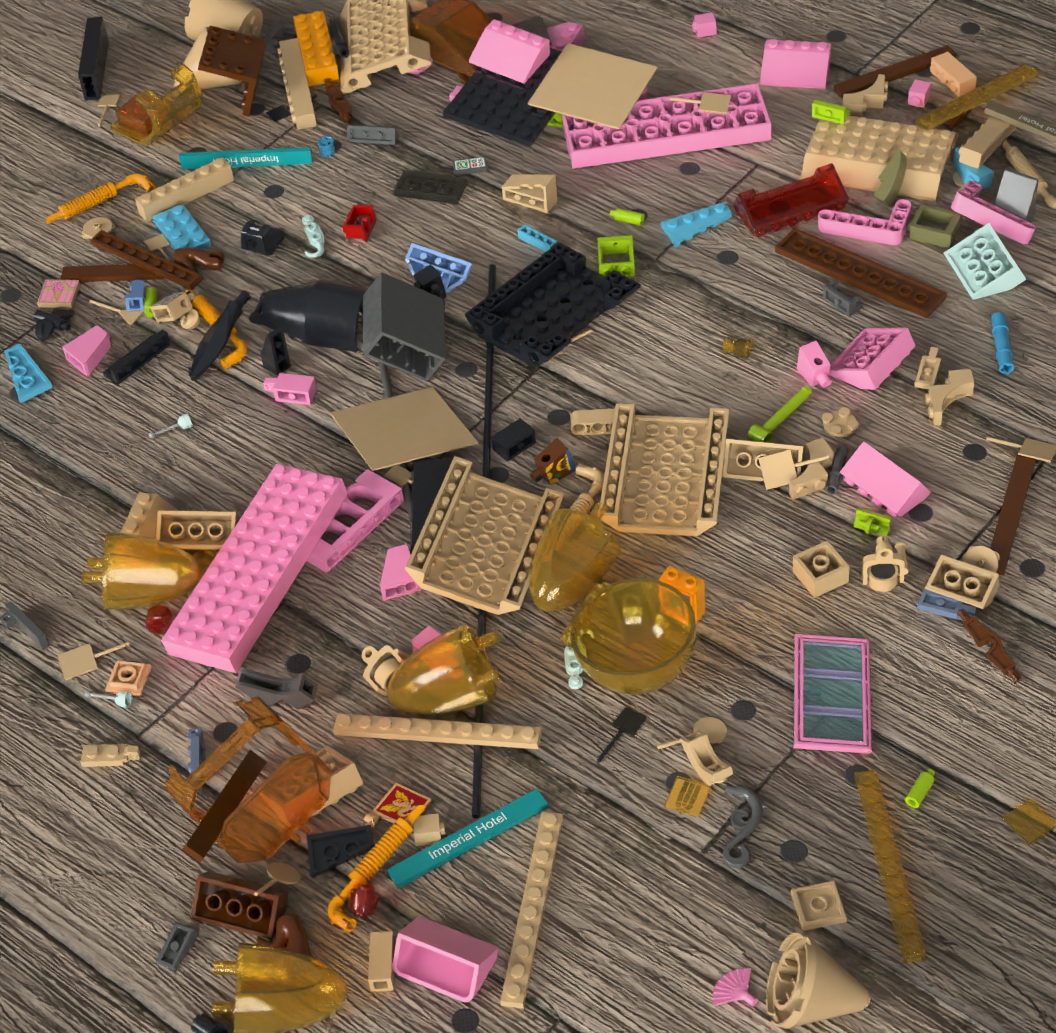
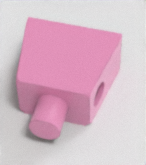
(814, 365)

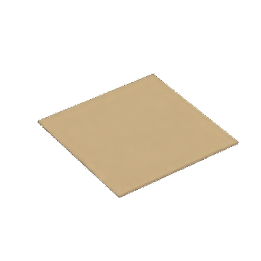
(593, 86)
(403, 428)

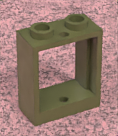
(932, 235)

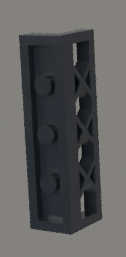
(137, 357)

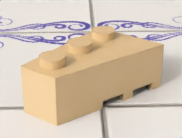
(531, 190)

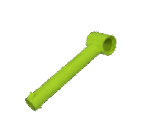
(764, 432)

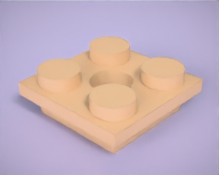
(134, 683)

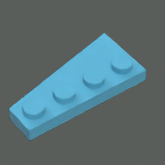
(689, 224)
(26, 374)

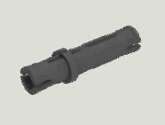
(834, 475)

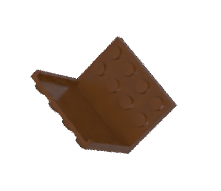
(234, 57)

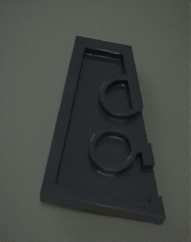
(337, 847)

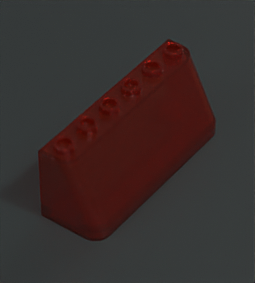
(791, 202)

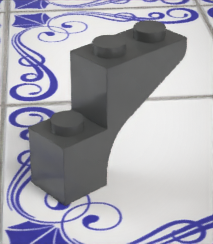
(271, 689)

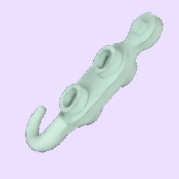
(314, 236)
(573, 669)

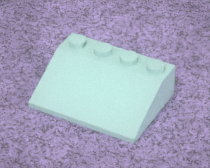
(984, 264)

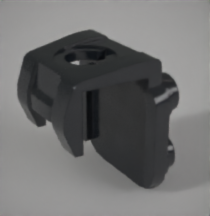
(260, 238)

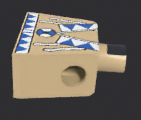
(172, 306)

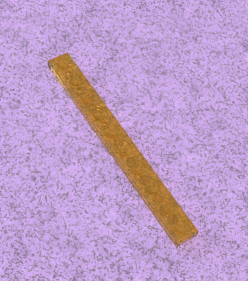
(976, 97)
(890, 867)

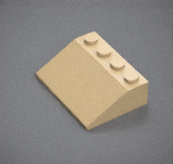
(344, 775)

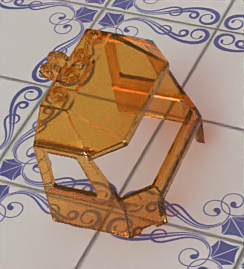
(276, 806)

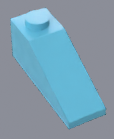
(982, 175)

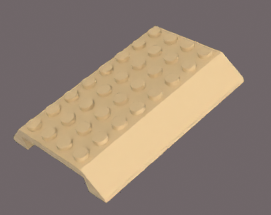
(867, 145)
(664, 472)
(480, 540)

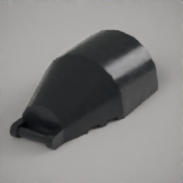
(315, 312)

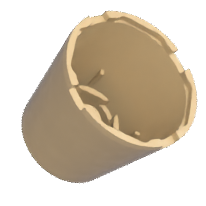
(227, 14)

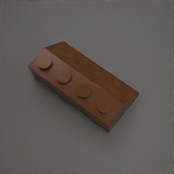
(233, 905)

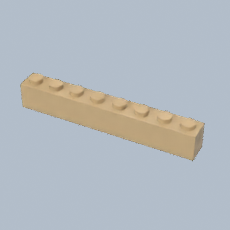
(296, 84)

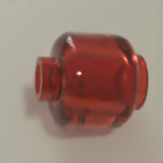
(157, 618)
(363, 900)

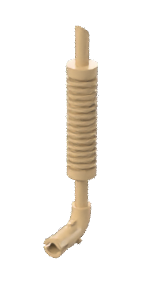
(1023, 166)
(585, 501)

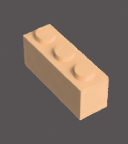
(953, 74)

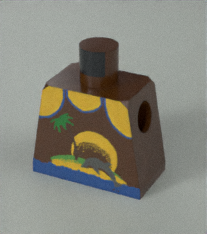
(553, 463)

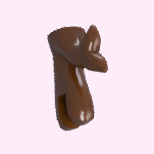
(206, 259)
(290, 930)

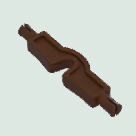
(337, 101)
(996, 653)

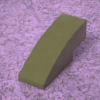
(891, 179)

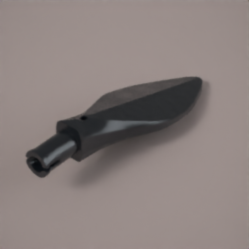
(337, 42)
(217, 336)

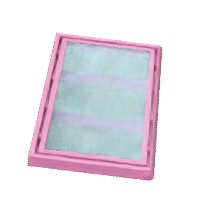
(832, 694)

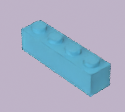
(536, 238)

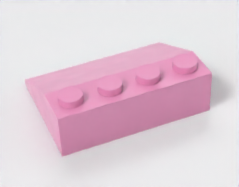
(565, 33)
(510, 51)
(795, 63)
(872, 356)

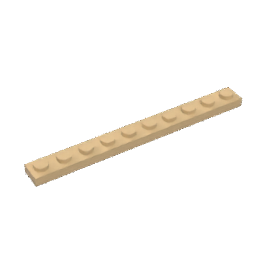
(438, 731)
(531, 911)

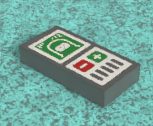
(469, 165)

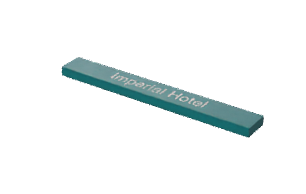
(248, 158)
(467, 838)

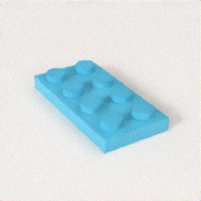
(181, 228)

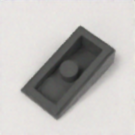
(177, 946)

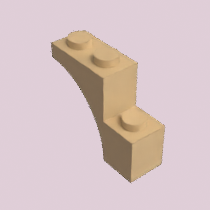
(869, 98)
(957, 385)
(815, 475)

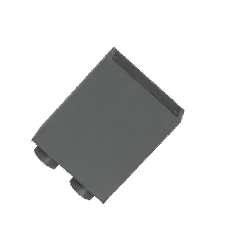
(403, 327)

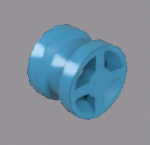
(326, 146)

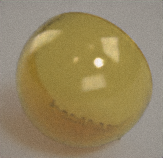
(633, 635)

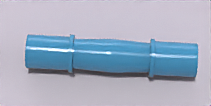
(1002, 343)

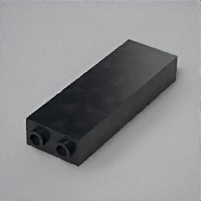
(93, 58)
(425, 484)

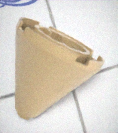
(204, 79)
(810, 985)

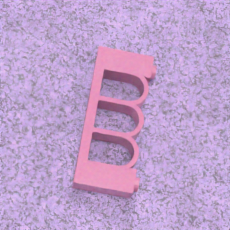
(367, 486)

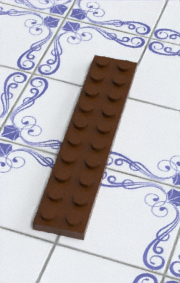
(861, 273)

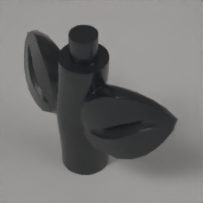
(49, 321)

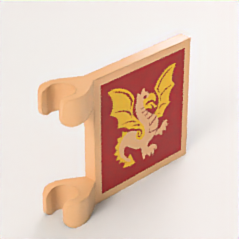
(396, 804)

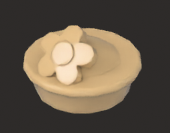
(190, 319)

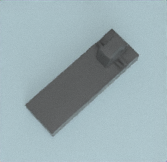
(372, 134)
(15, 616)

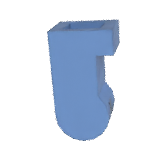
(135, 299)

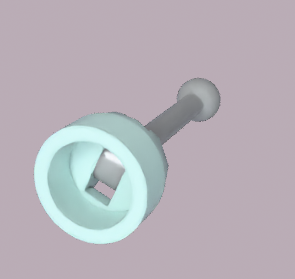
(183, 422)
(122, 699)

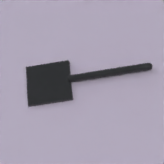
(281, 112)
(628, 722)

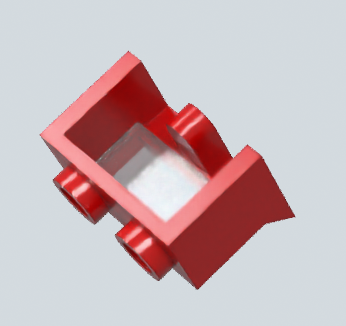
(360, 222)

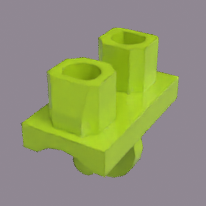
(872, 521)

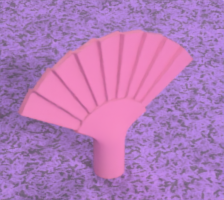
(734, 987)

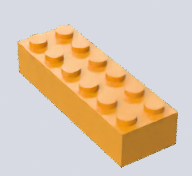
(316, 48)

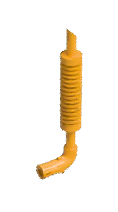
(98, 196)
(211, 314)
(370, 865)

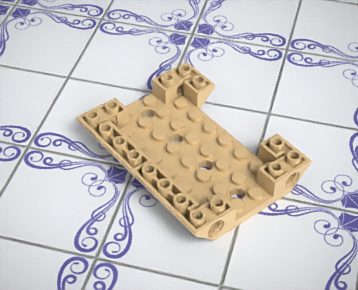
(378, 39)

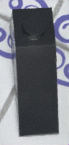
(275, 352)

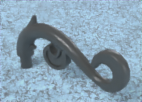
(745, 827)

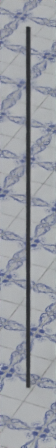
(477, 763)

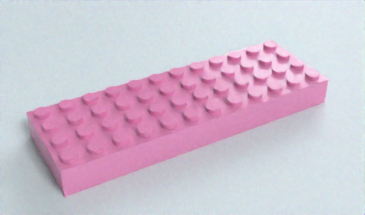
(669, 127)
(255, 568)

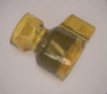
(740, 347)

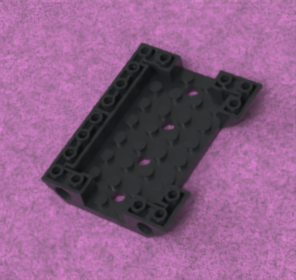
(532, 306)

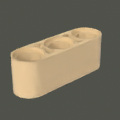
(592, 421)

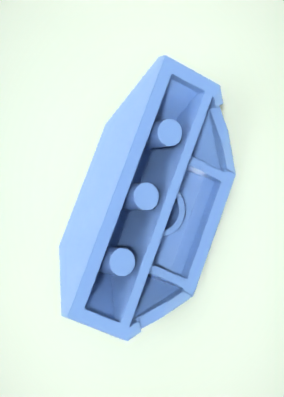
(452, 270)

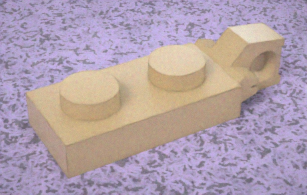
(928, 369)
(109, 754)

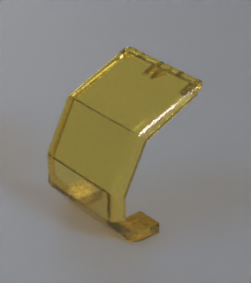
(167, 110)

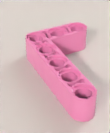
(970, 205)
(866, 227)

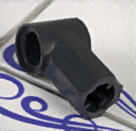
(205, 1024)

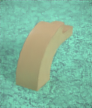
(704, 759)

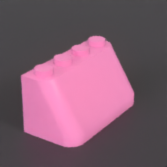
(883, 481)
(443, 958)

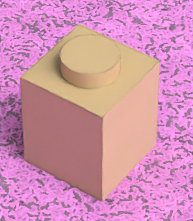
(428, 829)

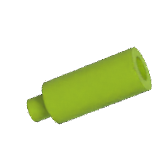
(628, 216)
(151, 296)
(920, 788)

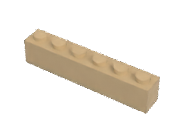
(985, 141)
(185, 188)

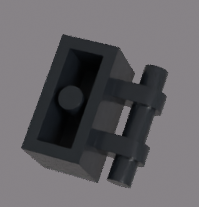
(430, 281)

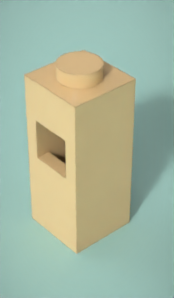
(381, 961)

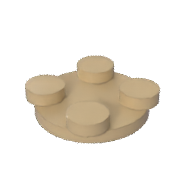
(94, 225)
(840, 423)
(982, 557)

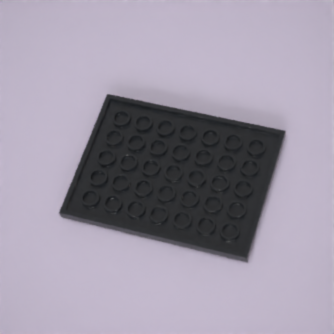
(501, 104)

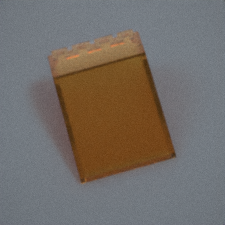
(452, 31)

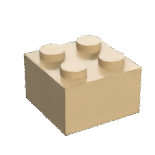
(820, 569)

